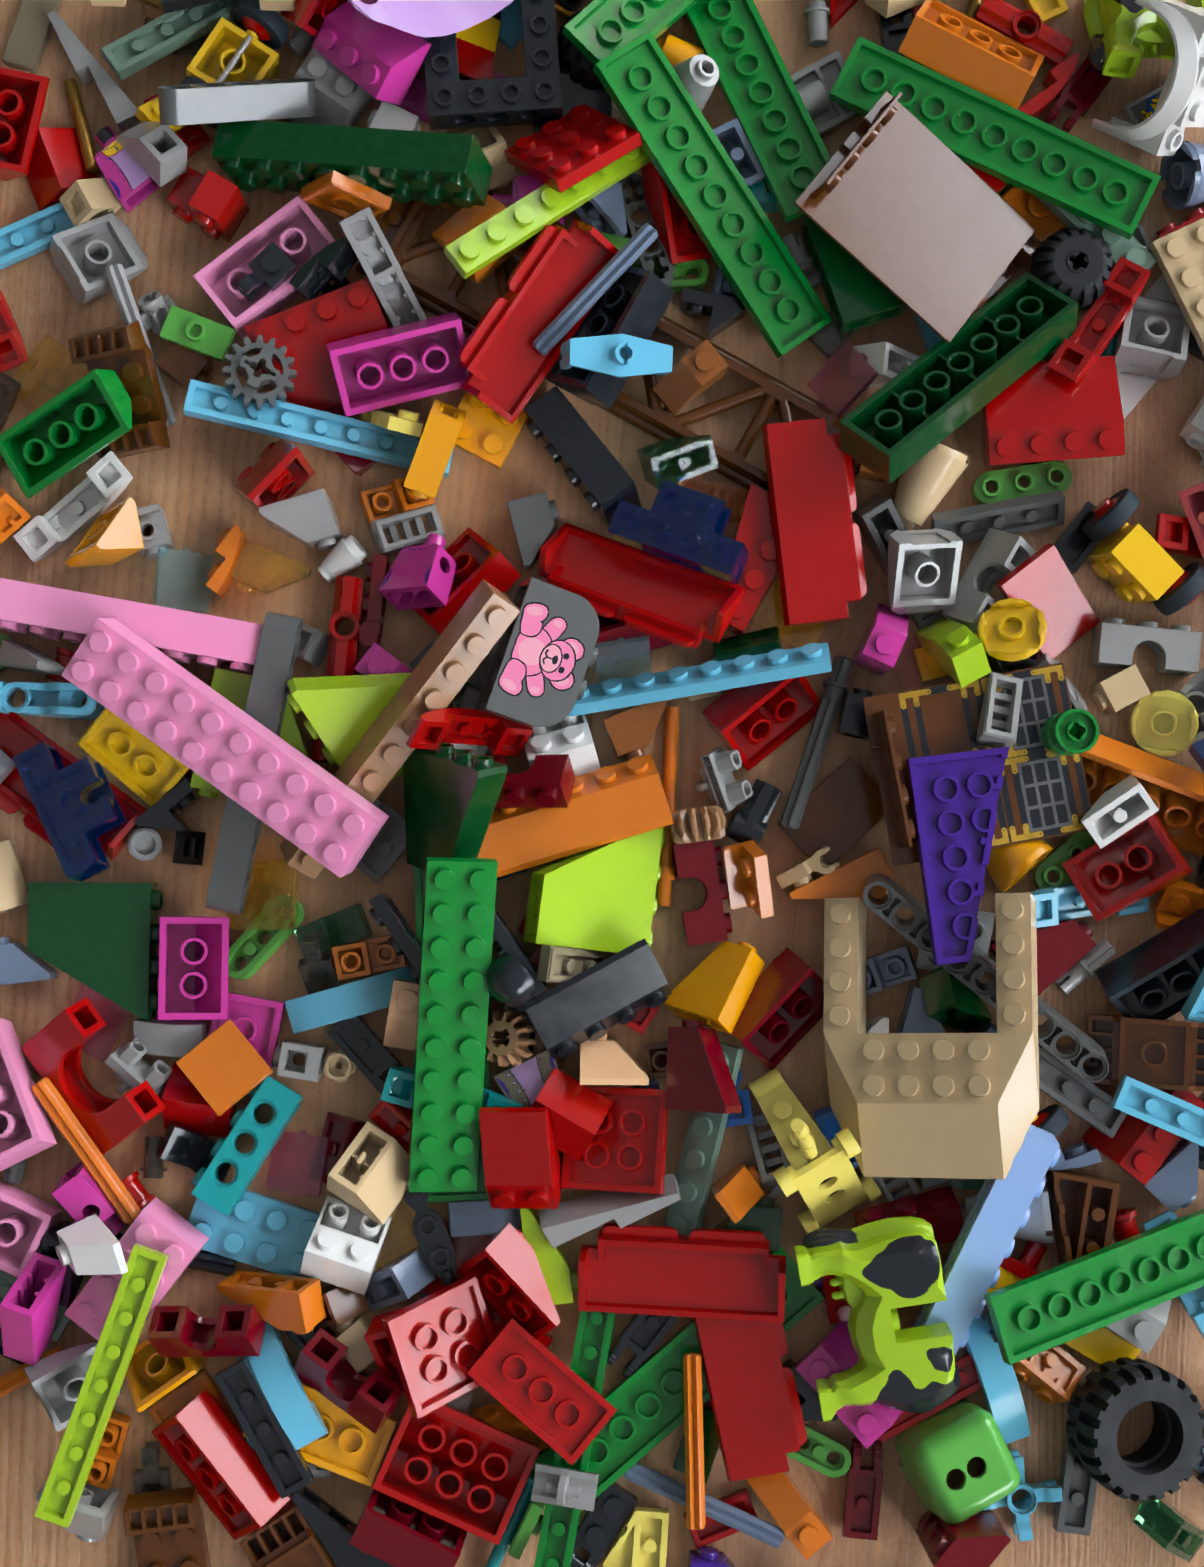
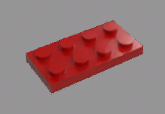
(541, 1391)

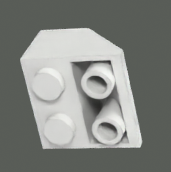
(567, 737)
(344, 1246)

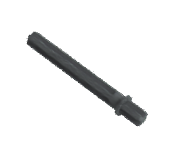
(816, 742)

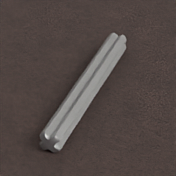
(129, 313)

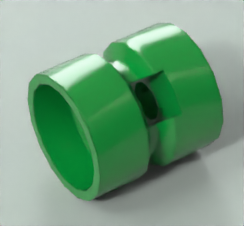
(1070, 732)

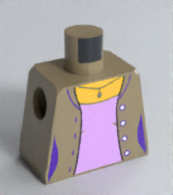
(526, 1080)

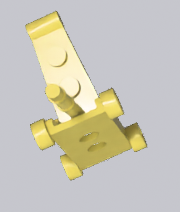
(811, 1156)

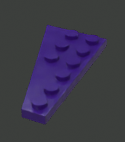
(954, 829)

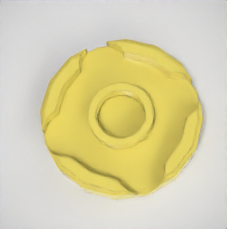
(1164, 723)

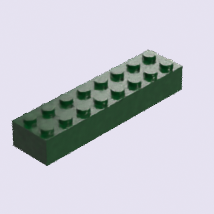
(391, 161)
(957, 377)

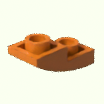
(390, 501)
(230, 547)
(366, 957)
(109, 1451)

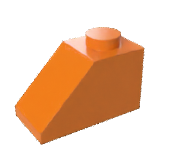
(738, 1190)

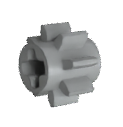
(154, 310)

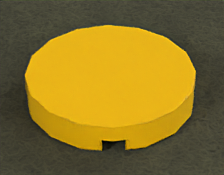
(1012, 629)

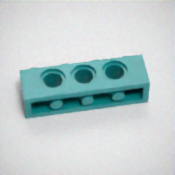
(207, 1183)

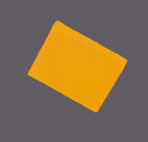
(109, 538)
(155, 1376)

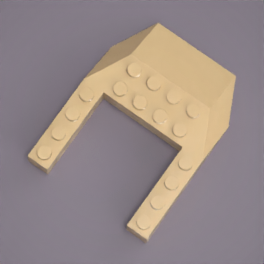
(933, 1098)

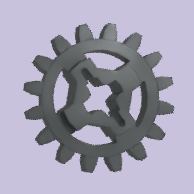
(248, 365)

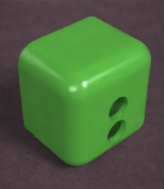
(948, 1443)

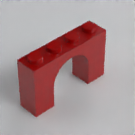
(57, 1055)

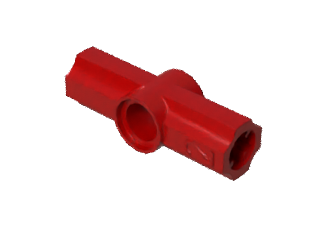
(1042, 38)
(346, 606)

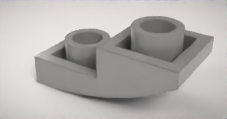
(169, 1038)

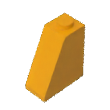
(434, 449)
(718, 987)

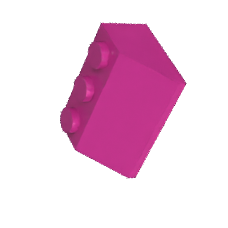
(370, 52)
(193, 968)
(835, 1355)

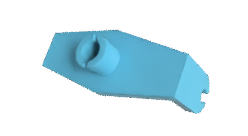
(617, 355)

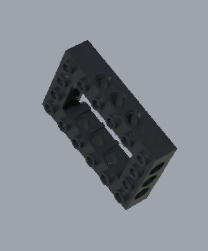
(498, 100)

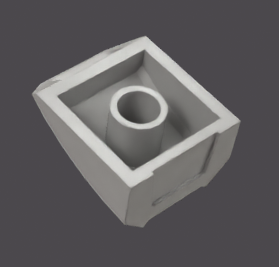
(89, 248)
(1153, 340)
(923, 570)
(60, 1379)

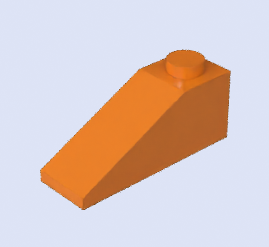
(847, 879)
(280, 1299)
(792, 1512)

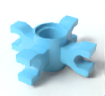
(1037, 1492)

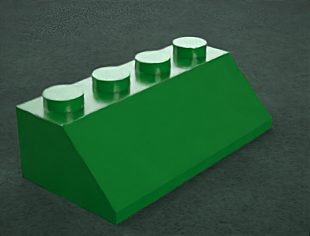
(67, 430)

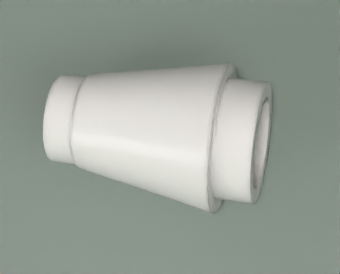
(343, 558)

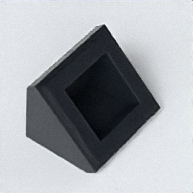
(189, 847)

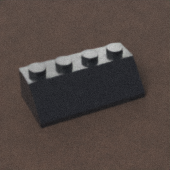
(629, 308)
(1159, 973)
(598, 999)

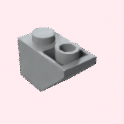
(156, 150)

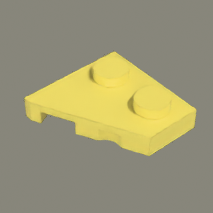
(403, 422)
(641, 1540)

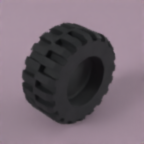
(1167, 1453)

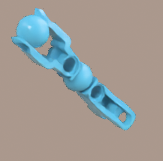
(49, 700)

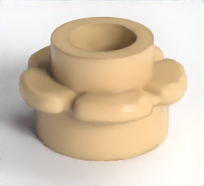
(332, 1072)

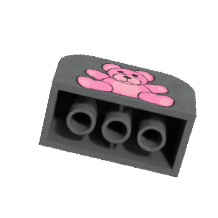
(542, 657)

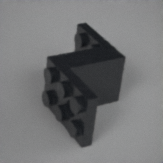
(406, 942)

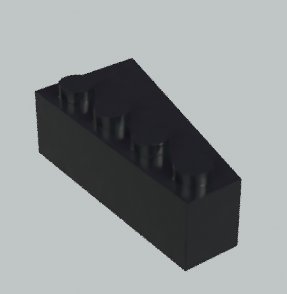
(581, 454)

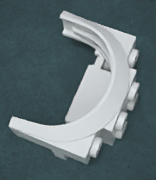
(1183, 92)

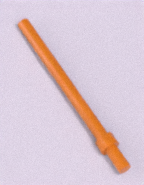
(669, 786)

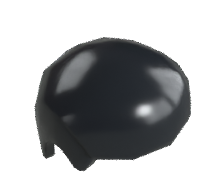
(510, 981)

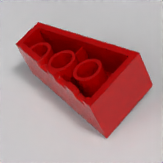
(757, 534)

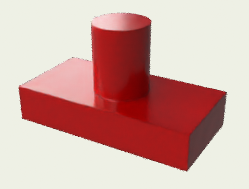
(1027, 1261)

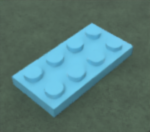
(258, 1232)

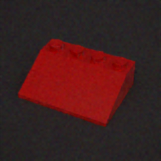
(309, 328)
(1054, 418)
(457, 1470)

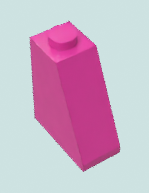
(882, 640)
(31, 1309)

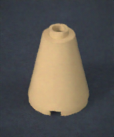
(927, 483)

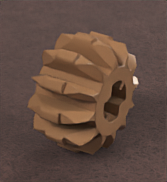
(698, 825)
(518, 1035)

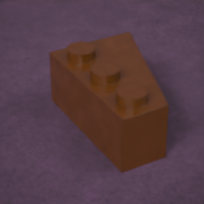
(1081, 1211)

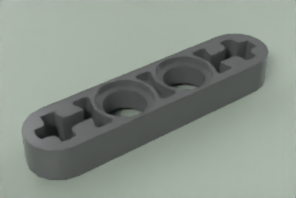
(646, 259)

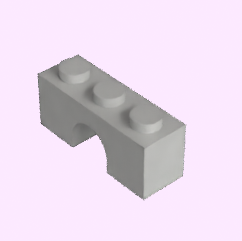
(994, 559)
(1175, 648)

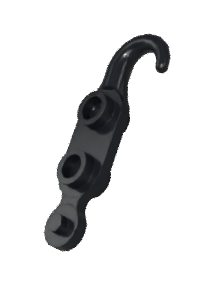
(432, 1238)

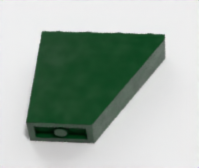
(850, 289)
(448, 802)
(100, 937)

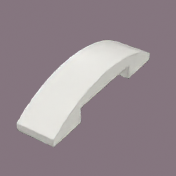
(76, 510)

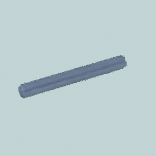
(595, 289)
(714, 1508)

